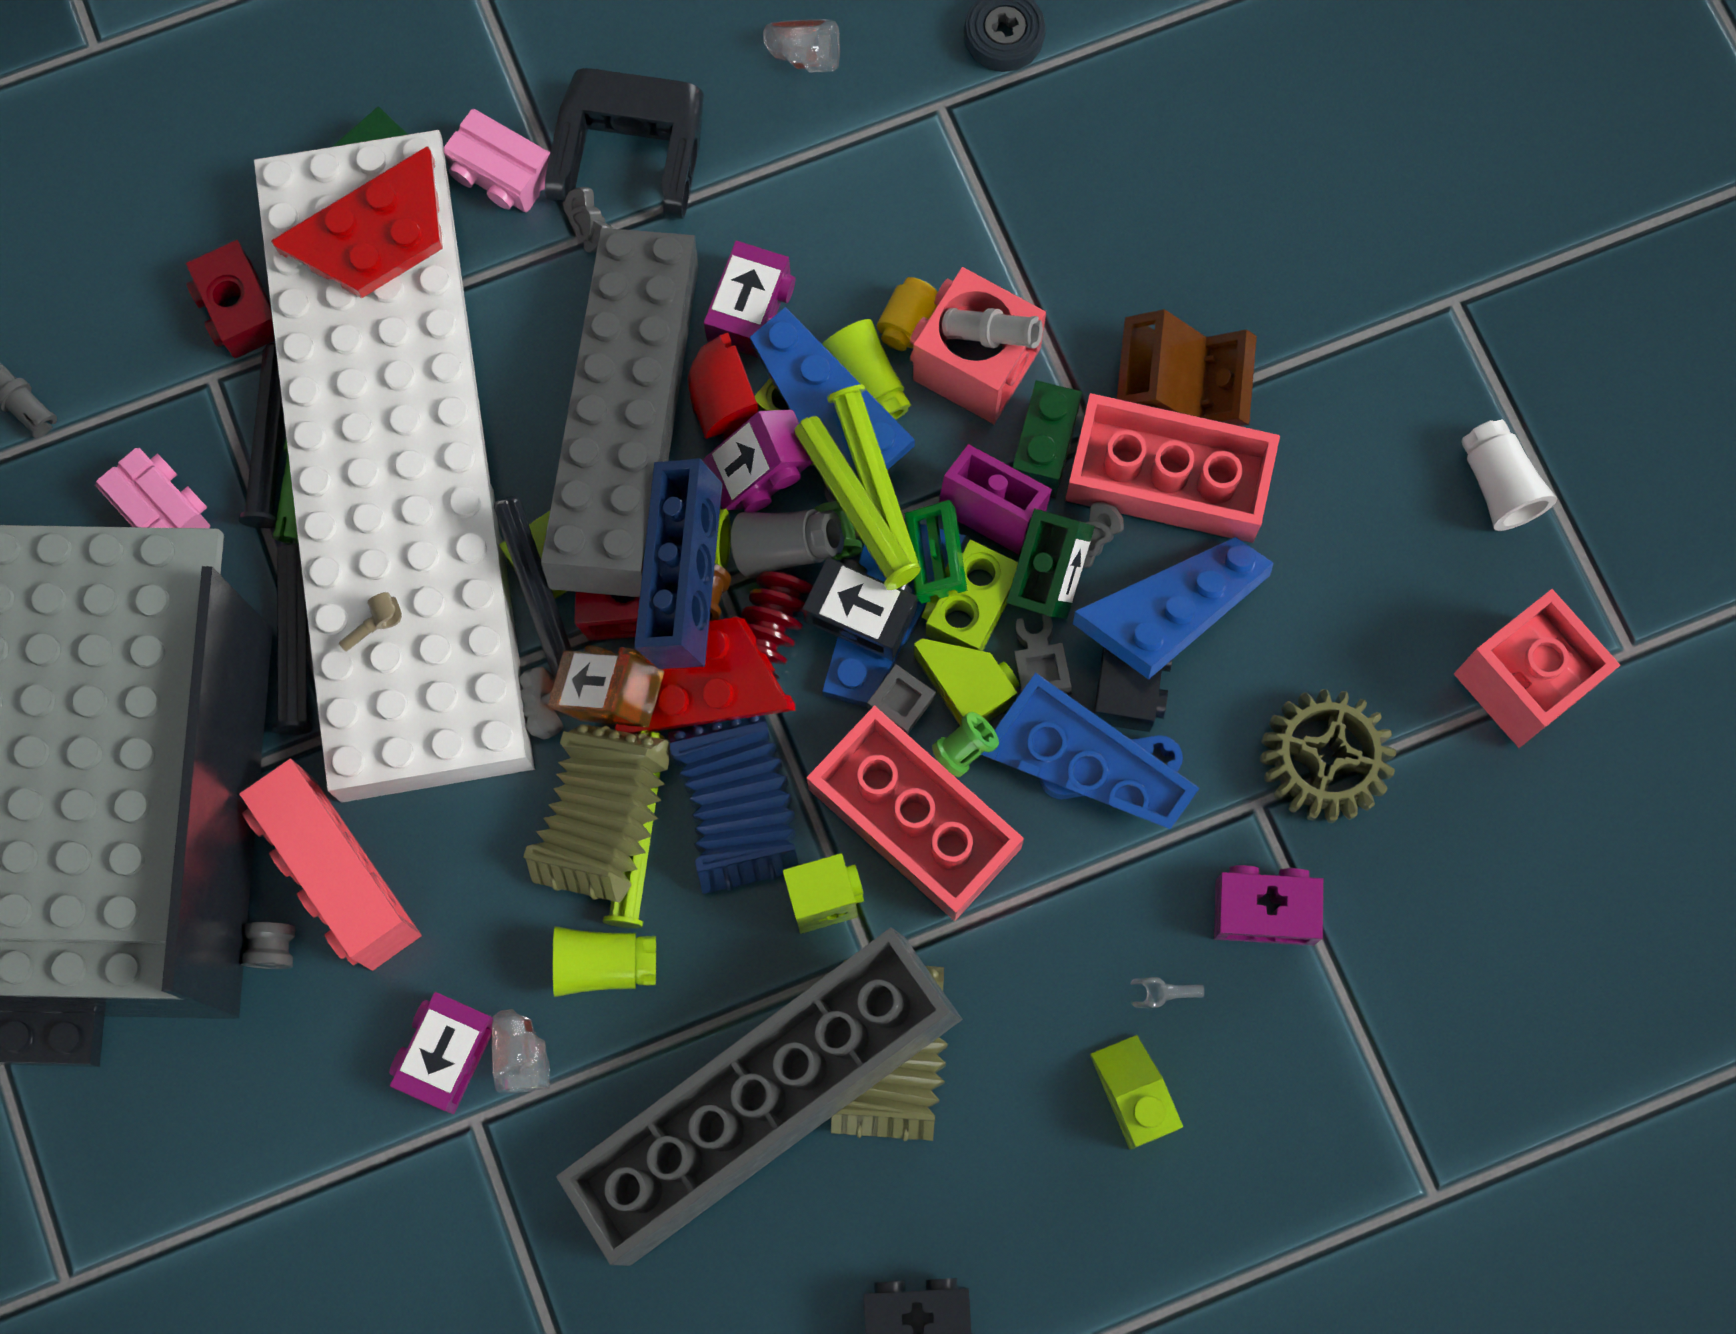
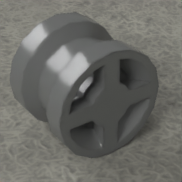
(268, 945)

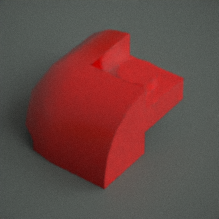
(720, 389)

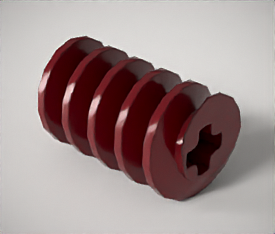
(773, 612)

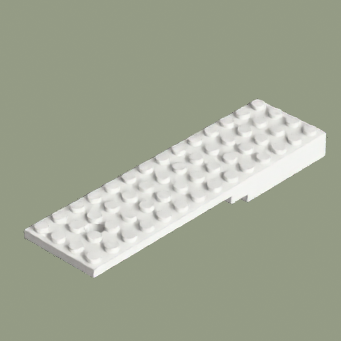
(392, 498)

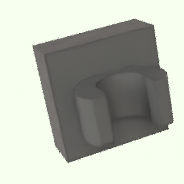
(902, 698)

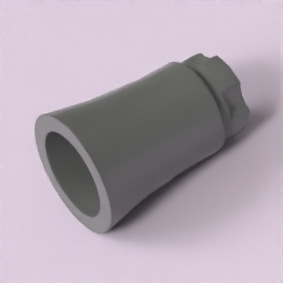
(784, 539)

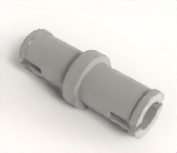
(992, 327)

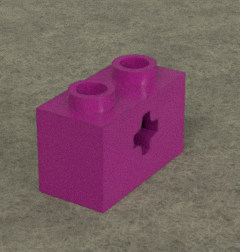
(1294, 922)

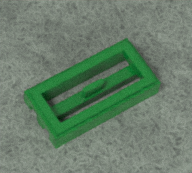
(941, 585)

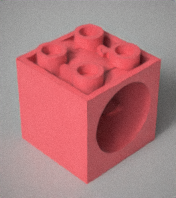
(975, 385)
(1535, 668)

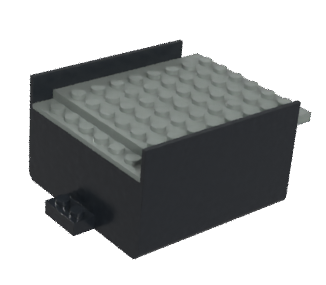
(120, 782)

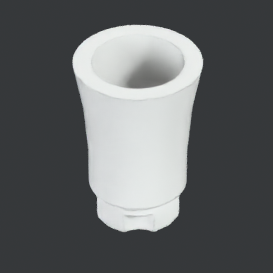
(1506, 476)

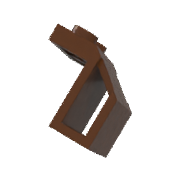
(1185, 370)

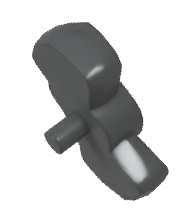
(585, 217)
(1107, 524)
(536, 692)

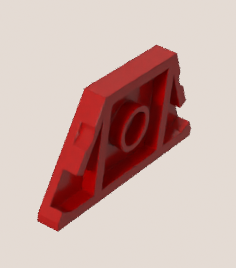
(373, 229)
(729, 687)

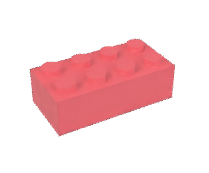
(1173, 468)
(914, 813)
(329, 865)

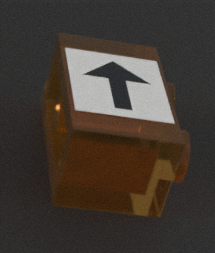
(606, 686)

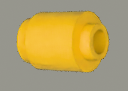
(904, 310)

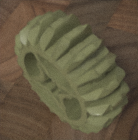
(1348, 759)

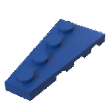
(809, 373)
(1172, 608)
(858, 672)
(1076, 749)

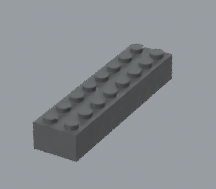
(620, 410)
(758, 1098)

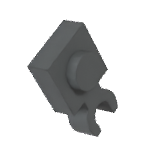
(1039, 657)

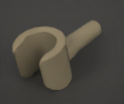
(385, 615)

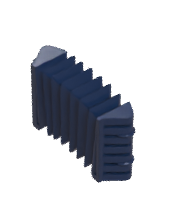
(737, 802)

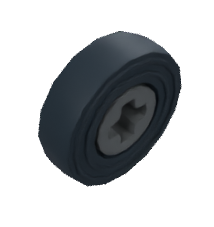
(992, 47)

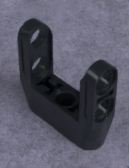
(629, 107)

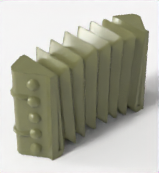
(599, 812)
(902, 1099)

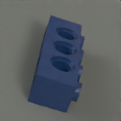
(679, 564)

